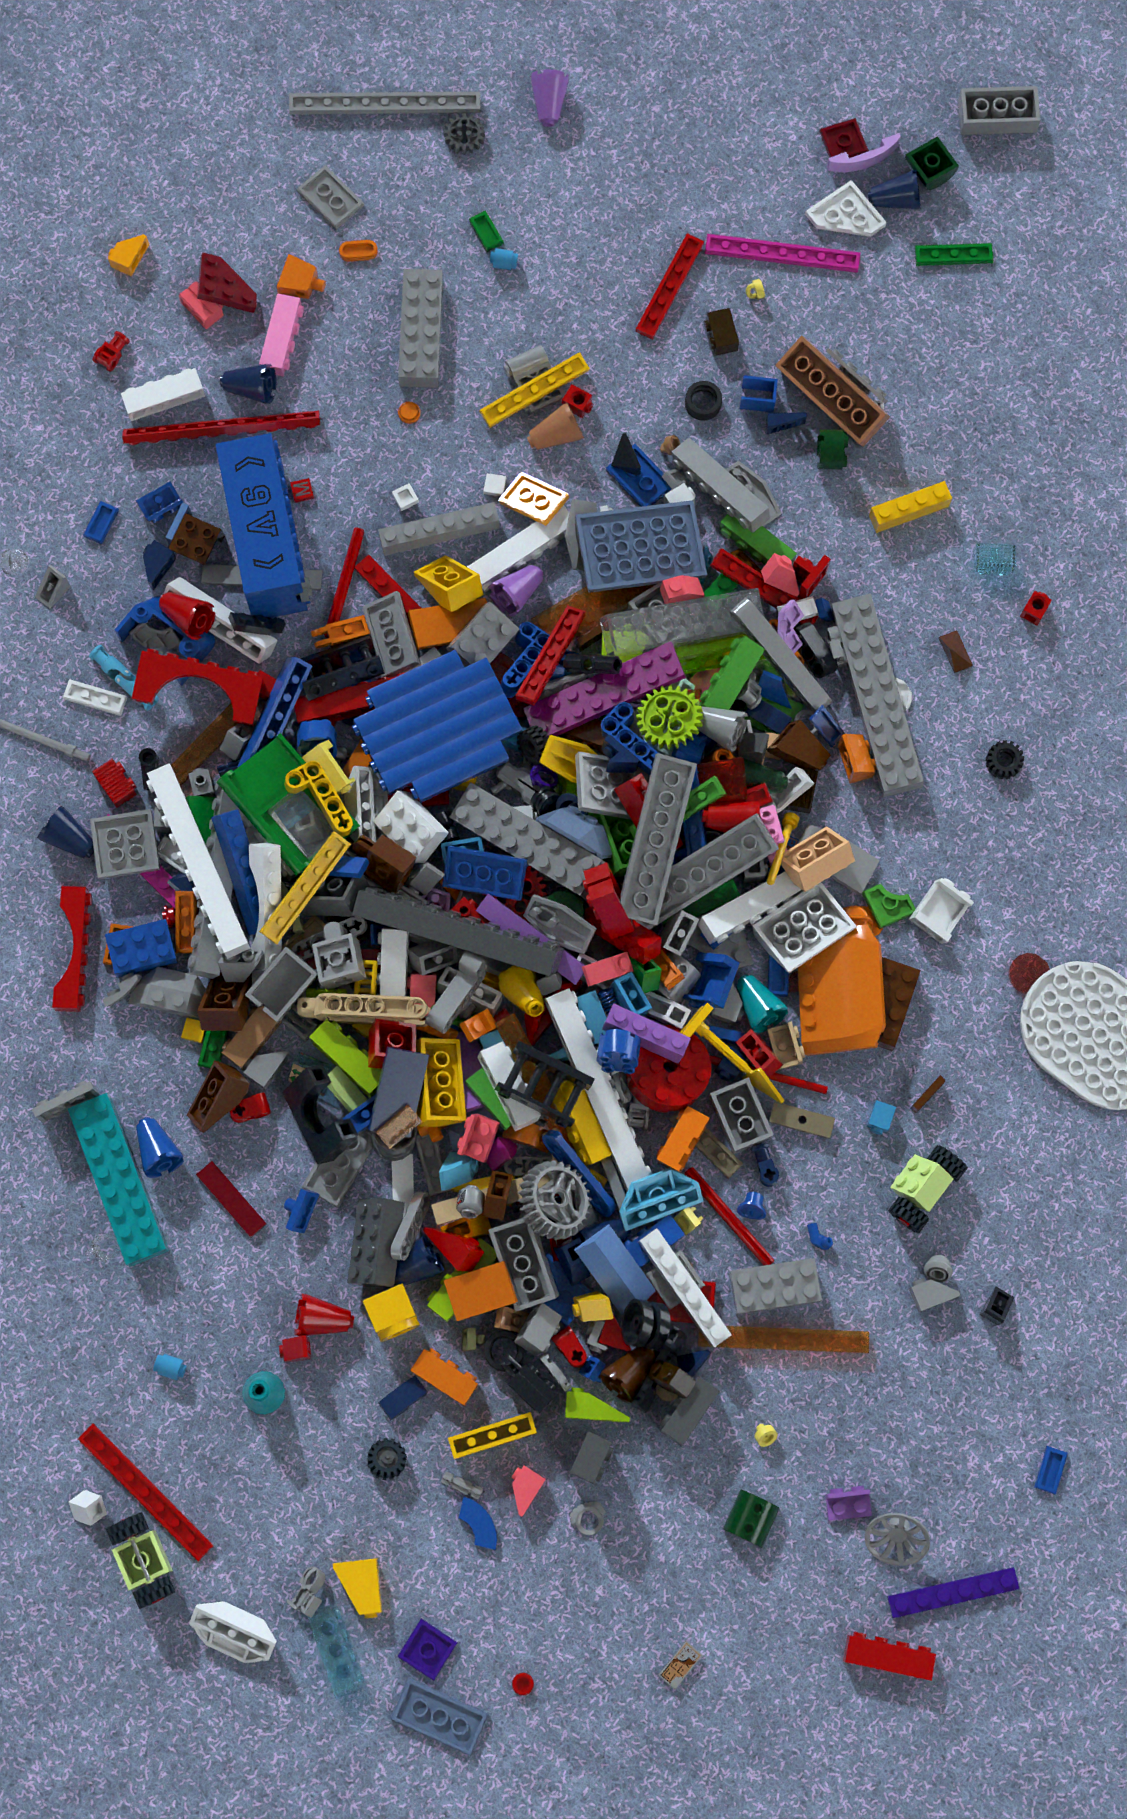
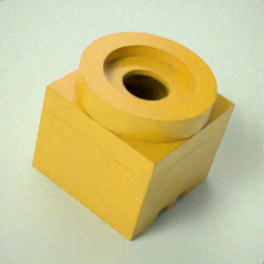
(391, 1313)

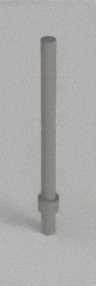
(69, 750)

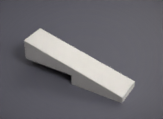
(797, 784)

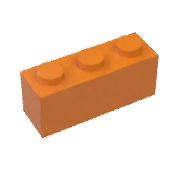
(445, 1376)

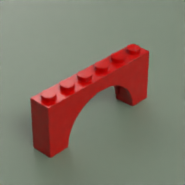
(158, 670)

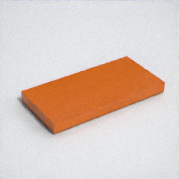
(439, 626)

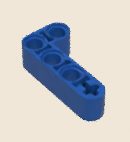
(532, 647)
(623, 732)

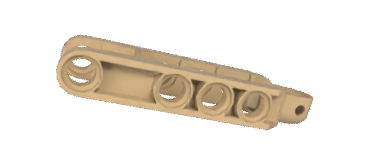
(347, 1011)

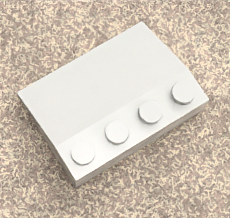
(803, 927)

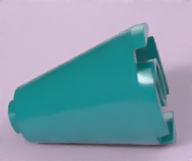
(760, 1004)

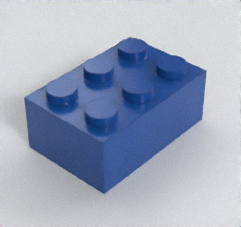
(141, 948)

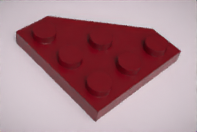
(223, 286)

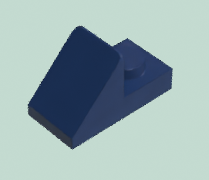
(622, 759)

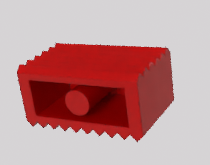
(114, 782)

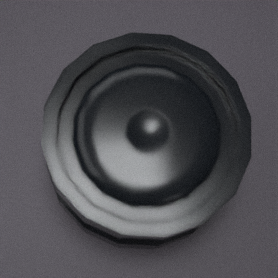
(544, 800)

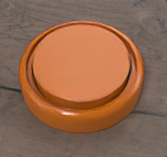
(409, 412)

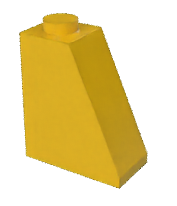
(362, 1585)

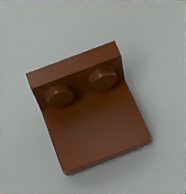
(195, 539)

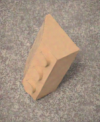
(817, 858)

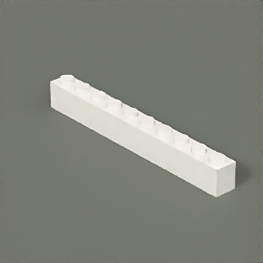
(198, 861)
(603, 1098)

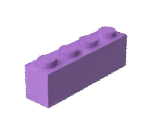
(653, 1035)

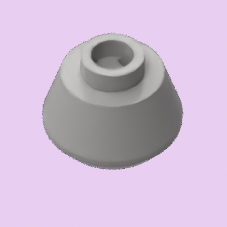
(938, 1268)

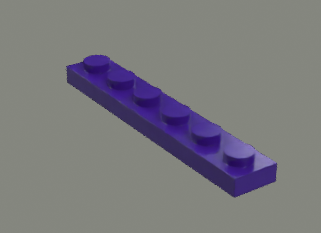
(953, 1592)

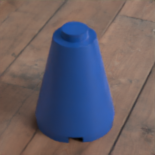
(156, 1149)

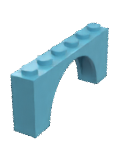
(595, 1018)

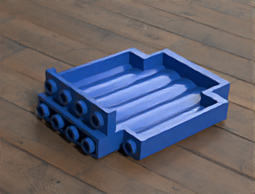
(436, 726)

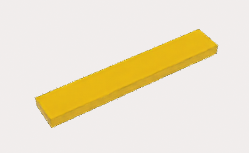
(534, 390)
(305, 887)

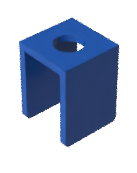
(761, 384)

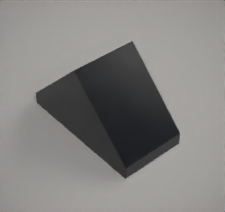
(997, 1306)

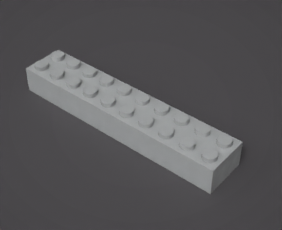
(877, 695)

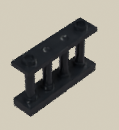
(337, 657)
(561, 1072)

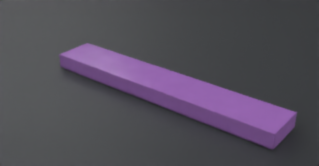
(502, 915)

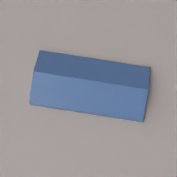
(614, 1268)

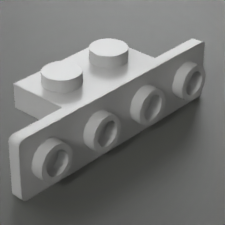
(862, 382)

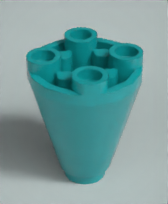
(272, 1395)

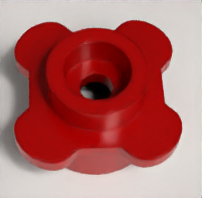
(169, 915)

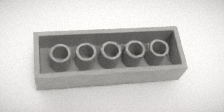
(420, 328)

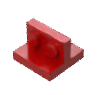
(809, 574)

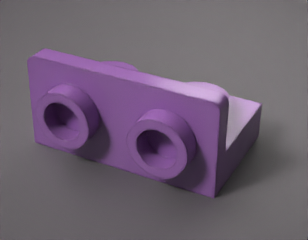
(848, 1504)

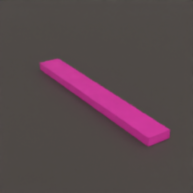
(782, 253)

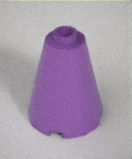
(549, 94)
(515, 589)

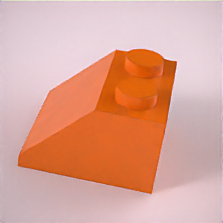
(856, 757)

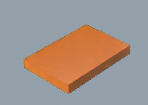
(480, 1290)

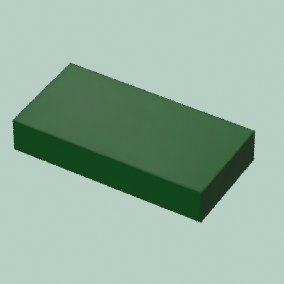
(486, 231)

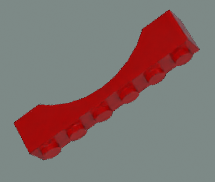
(68, 991)

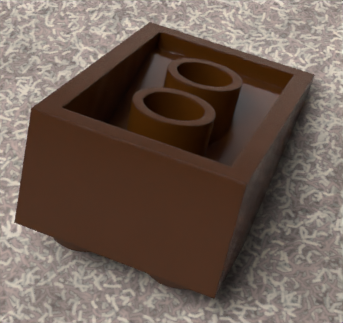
(224, 1005)
(217, 1096)

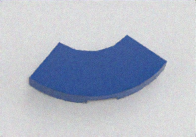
(480, 1523)

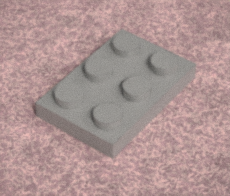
(47, 1109)

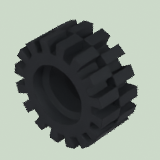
(532, 744)
(1008, 748)

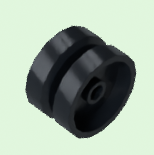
(645, 1324)

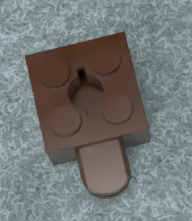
(388, 862)

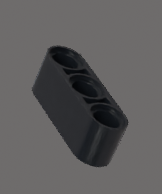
(815, 651)

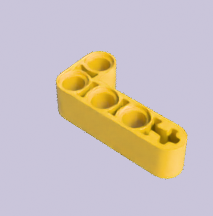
(323, 800)

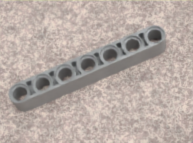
(780, 655)

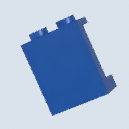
(715, 980)

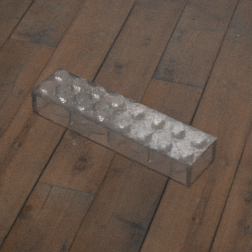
(675, 622)

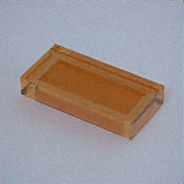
(398, 1126)

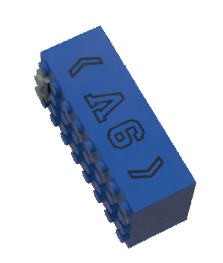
(263, 526)

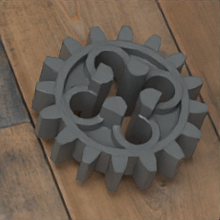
(456, 141)

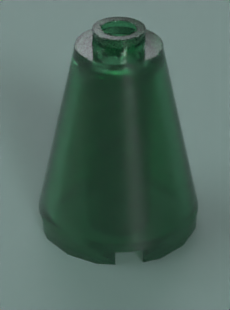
(759, 774)

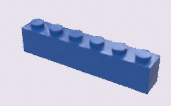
(278, 706)
(235, 850)

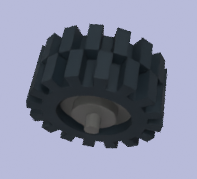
(386, 1459)

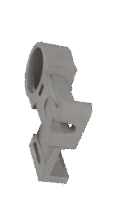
(836, 646)
(305, 1599)

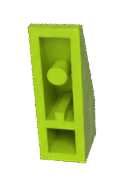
(588, 1407)

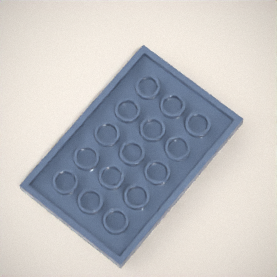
(640, 545)

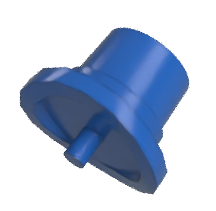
(752, 1206)

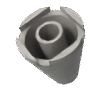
(723, 726)

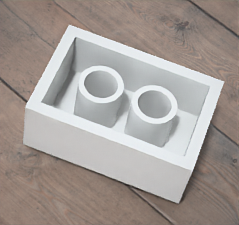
(411, 825)

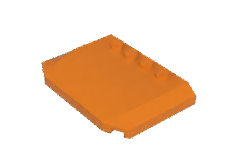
(843, 995)

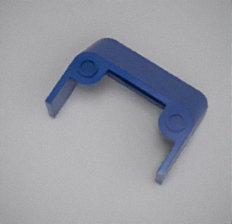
(145, 611)

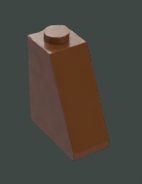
(799, 747)

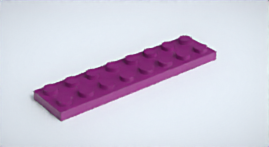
(605, 691)

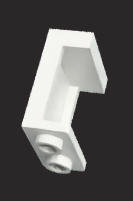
(941, 910)

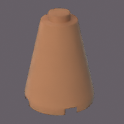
(556, 429)

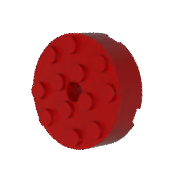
(675, 1089)

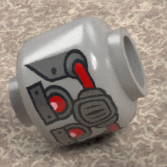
(470, 1202)

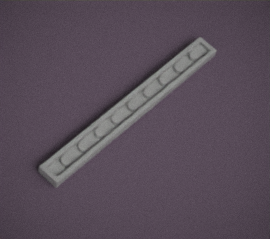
(384, 103)

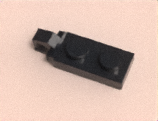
(256, 624)

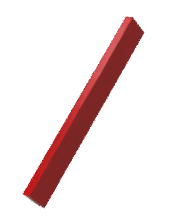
(146, 1492)

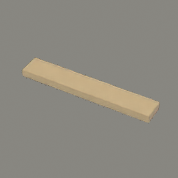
(446, 1210)

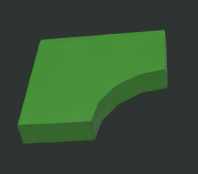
(887, 907)

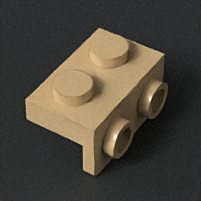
(785, 1045)

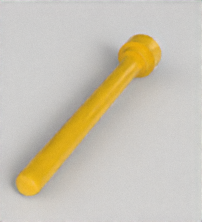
(789, 822)

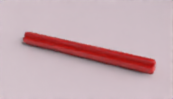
(346, 576)
(730, 1218)

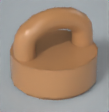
(670, 443)

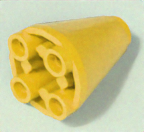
(521, 989)

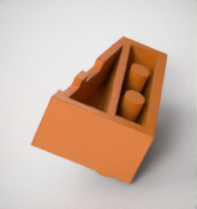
(682, 1139)

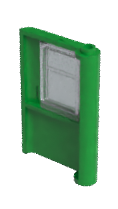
(280, 816)

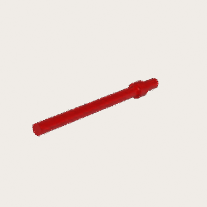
(785, 1079)

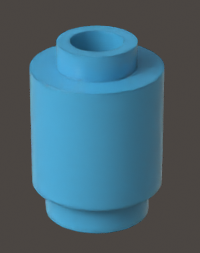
(504, 259)
(169, 1367)

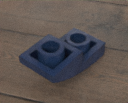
(769, 716)
(402, 1397)

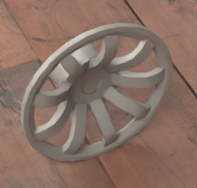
(899, 1534)

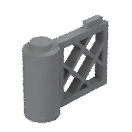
(525, 366)

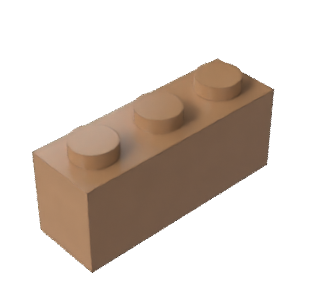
(251, 1039)

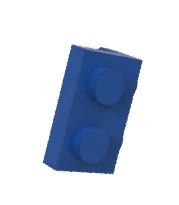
(159, 501)

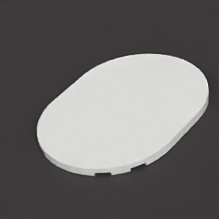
(1079, 1030)

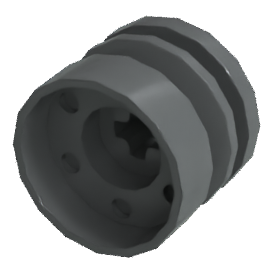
(398, 1151)

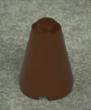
(628, 1373)

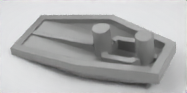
(756, 486)
(571, 534)
(559, 924)

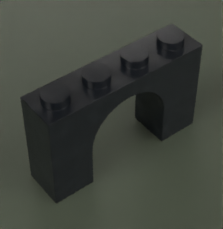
(302, 1101)

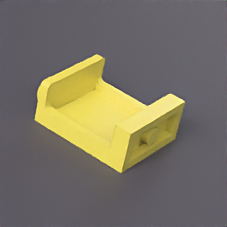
(330, 766)

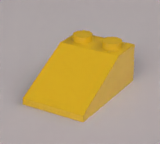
(450, 582)

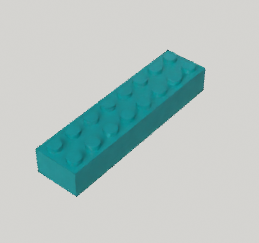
(118, 1180)

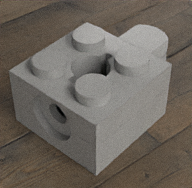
(338, 957)

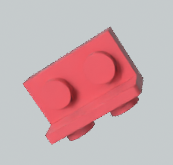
(477, 1137)

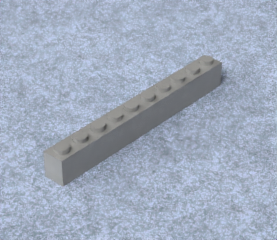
(205, 952)

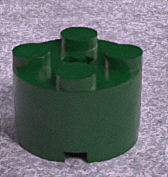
(831, 449)

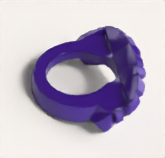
(535, 777)

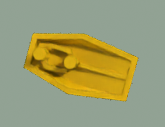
(560, 756)

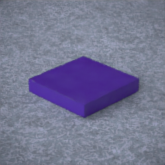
(427, 1649)

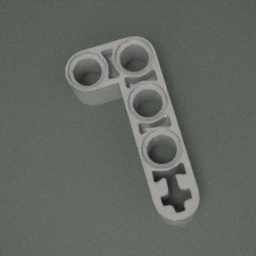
(459, 991)

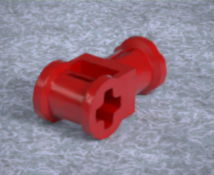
(109, 353)

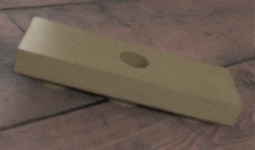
(814, 1122)

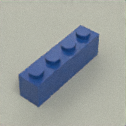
(668, 1229)

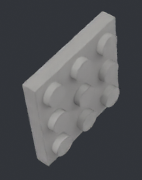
(597, 786)
(125, 844)

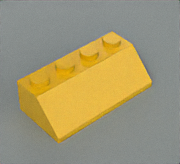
(443, 1088)

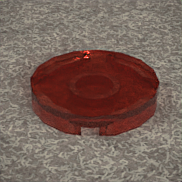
(1021, 971)

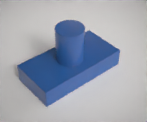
(301, 1210)

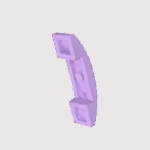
(843, 163)

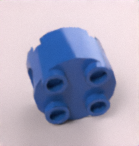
(313, 733)
(618, 1051)

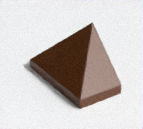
(955, 651)

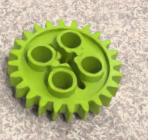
(653, 713)

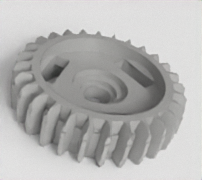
(541, 1202)

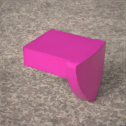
(500, 1153)

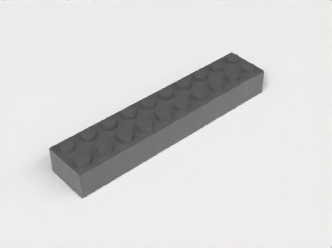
(458, 931)

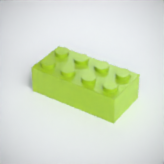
(345, 1053)

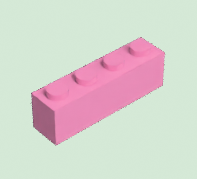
(281, 333)

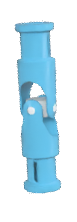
(111, 666)

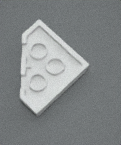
(846, 212)

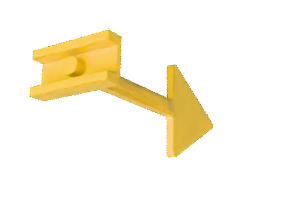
(757, 1077)

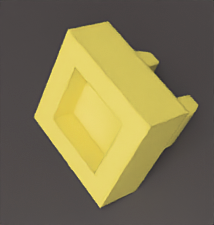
(687, 1220)

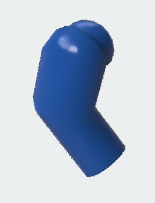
(817, 1239)

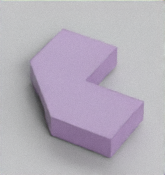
(787, 619)

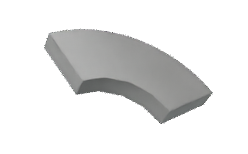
(152, 637)

